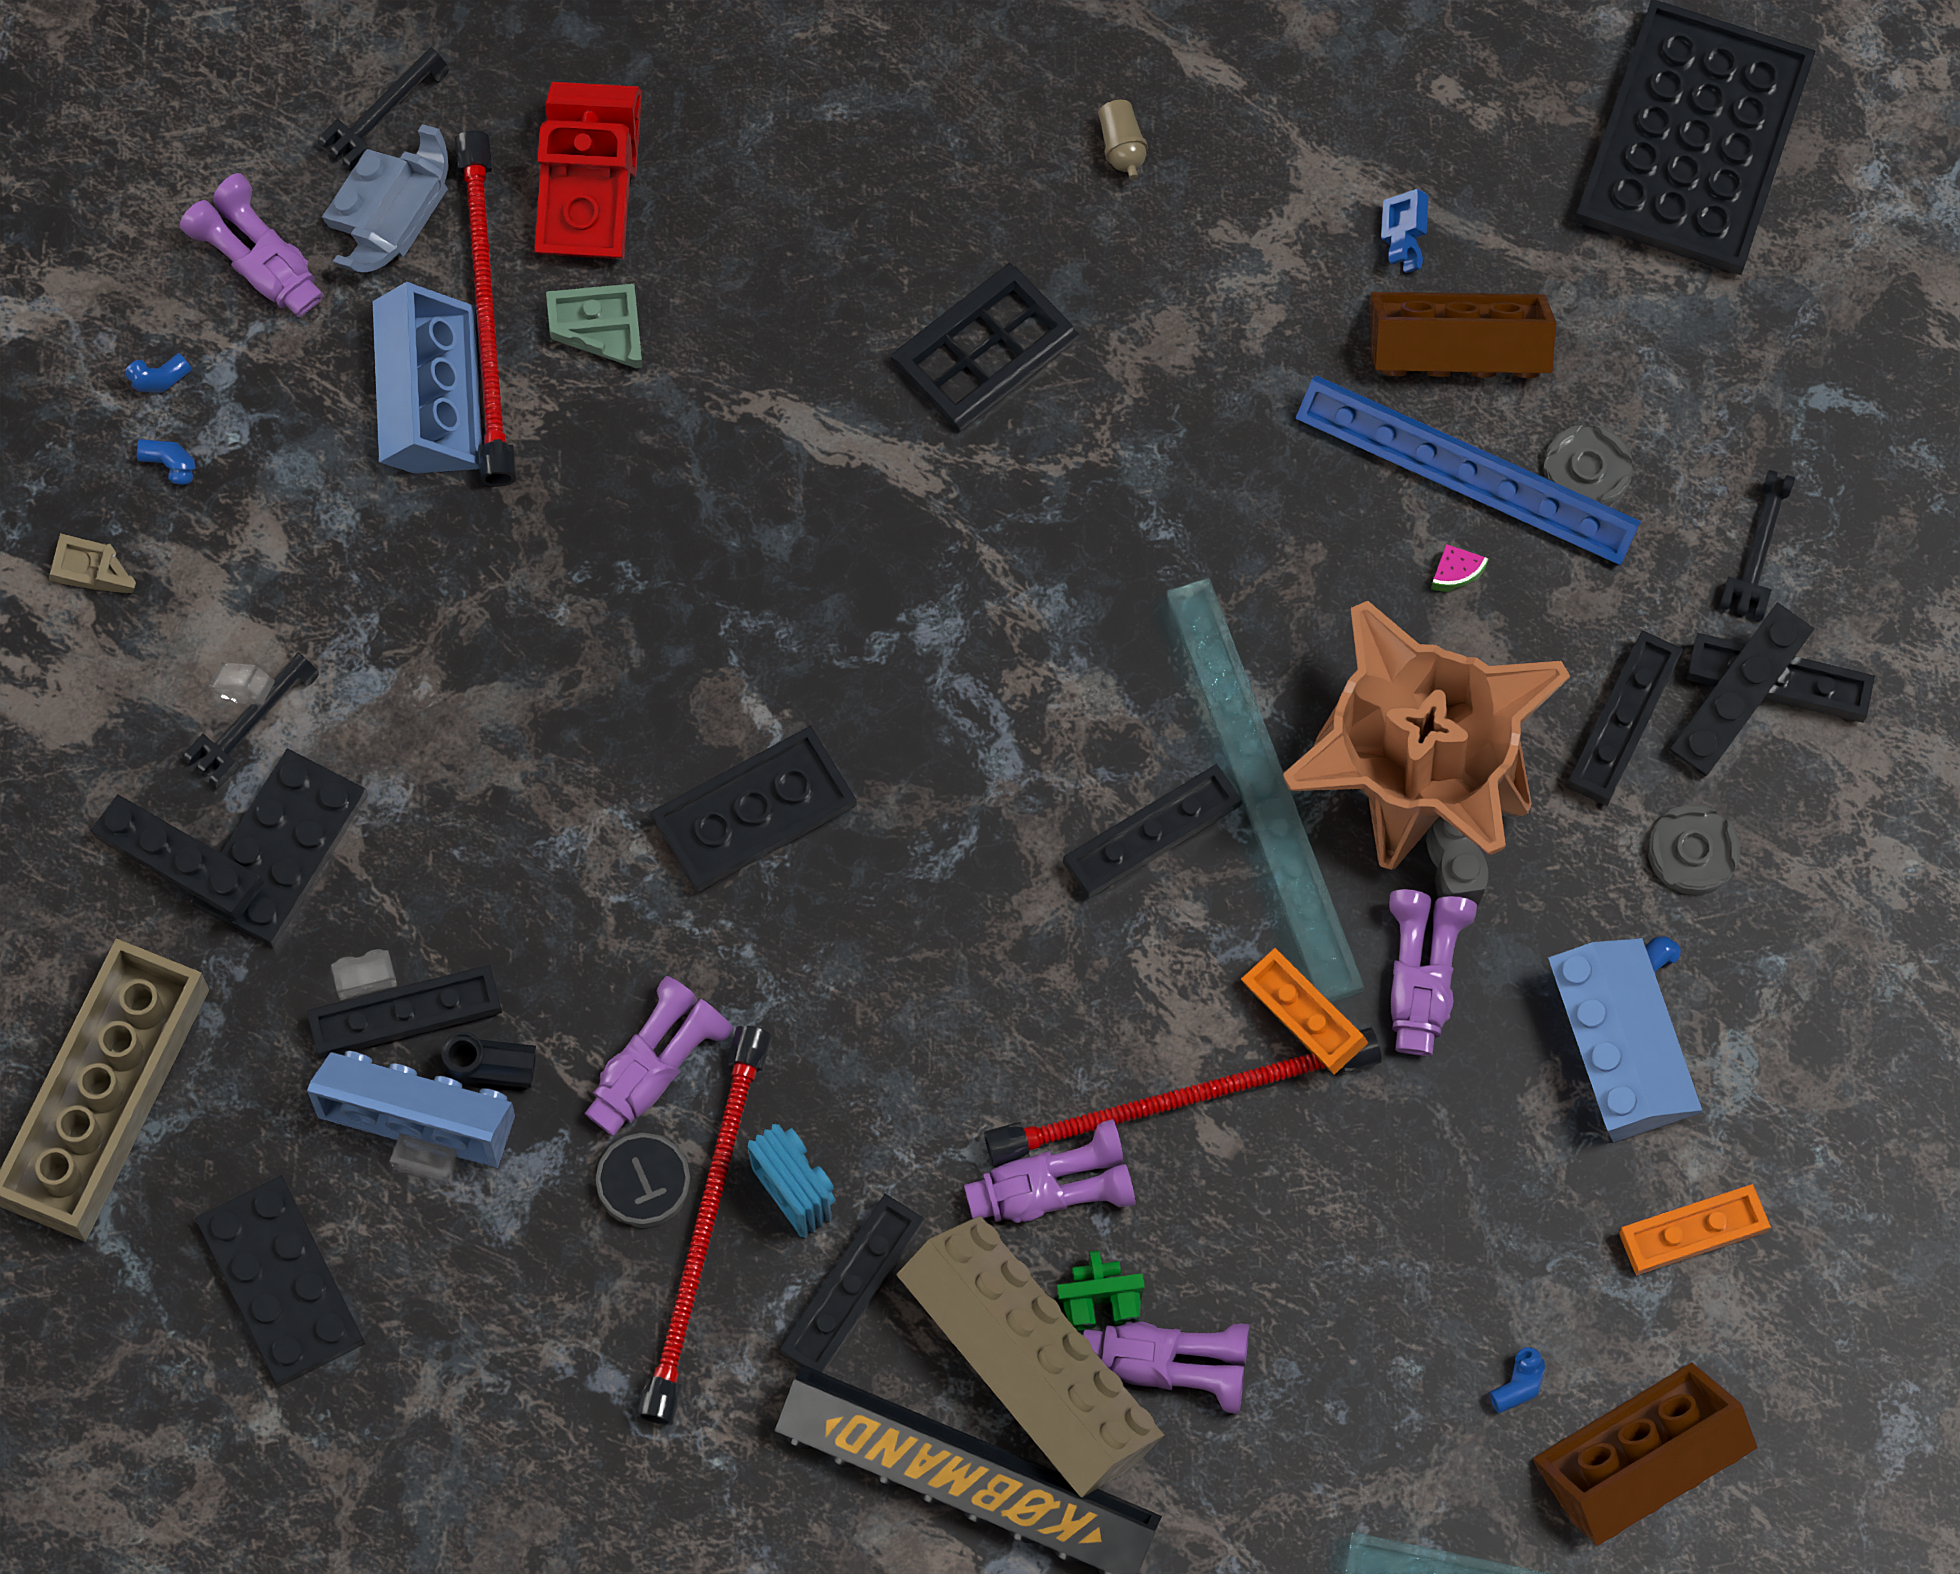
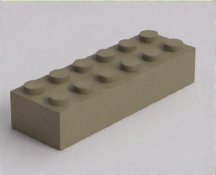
(100, 1089)
(1030, 1355)

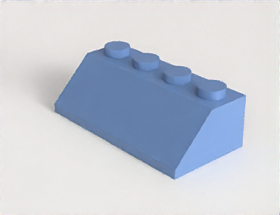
(426, 381)
(1625, 1036)
(400, 1102)

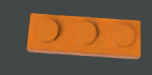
(1304, 1011)
(1694, 1229)

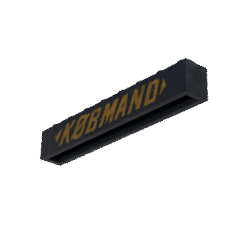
(965, 1473)

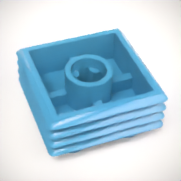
(785, 1173)

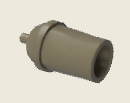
(1122, 137)

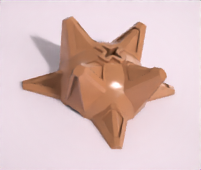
(1427, 738)

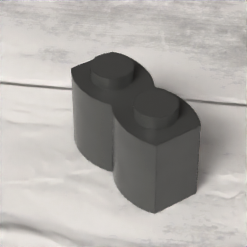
(1459, 862)

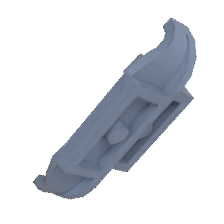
(389, 201)

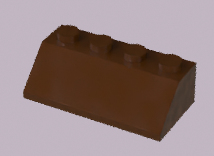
(1462, 333)
(1646, 1453)

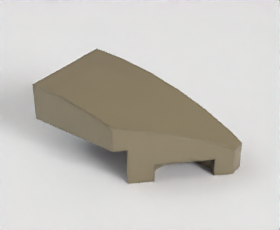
(89, 566)

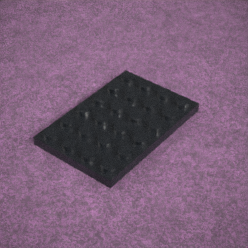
(1695, 136)

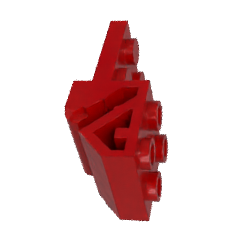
(586, 169)

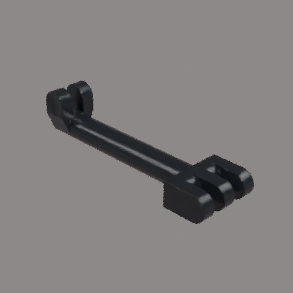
(353, 137)
(1748, 587)
(218, 752)

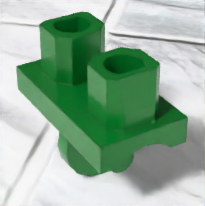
(1080, 1297)

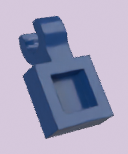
(1402, 222)

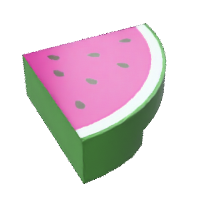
(1458, 569)

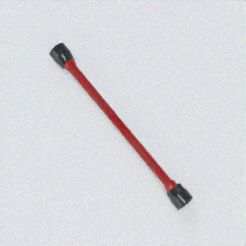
(495, 456)
(1015, 1142)
(662, 1392)

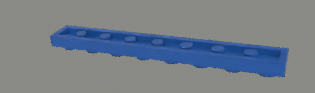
(1468, 470)

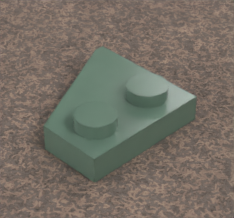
(597, 321)

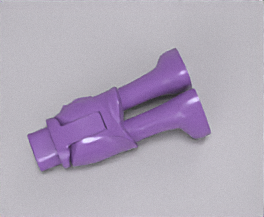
(272, 265)
(1423, 994)
(639, 1076)
(1029, 1188)
(1146, 1354)

